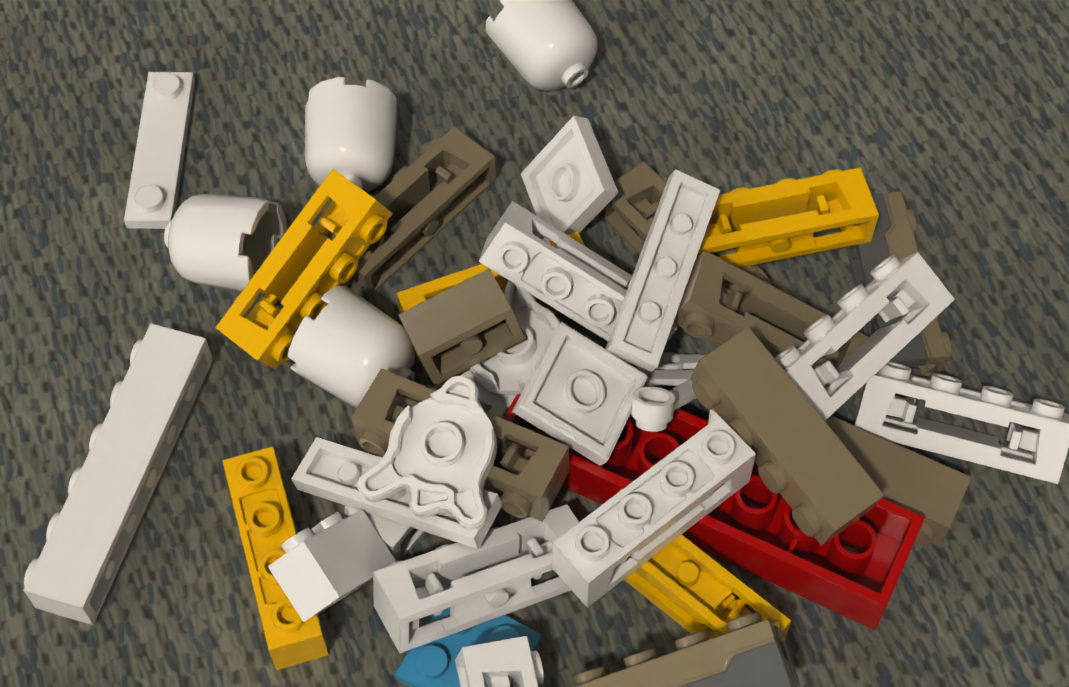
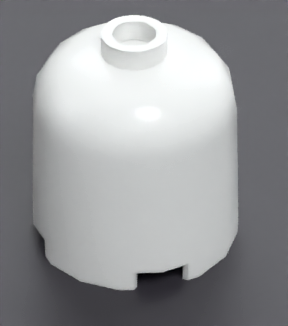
(545, 41)
(350, 132)
(223, 238)
(350, 346)

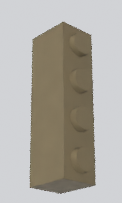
(790, 438)
(907, 479)

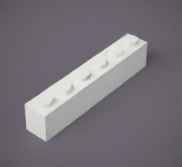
(118, 475)

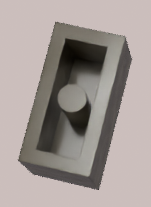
(461, 326)

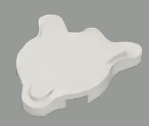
(511, 368)
(440, 455)

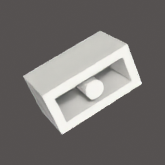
(331, 563)

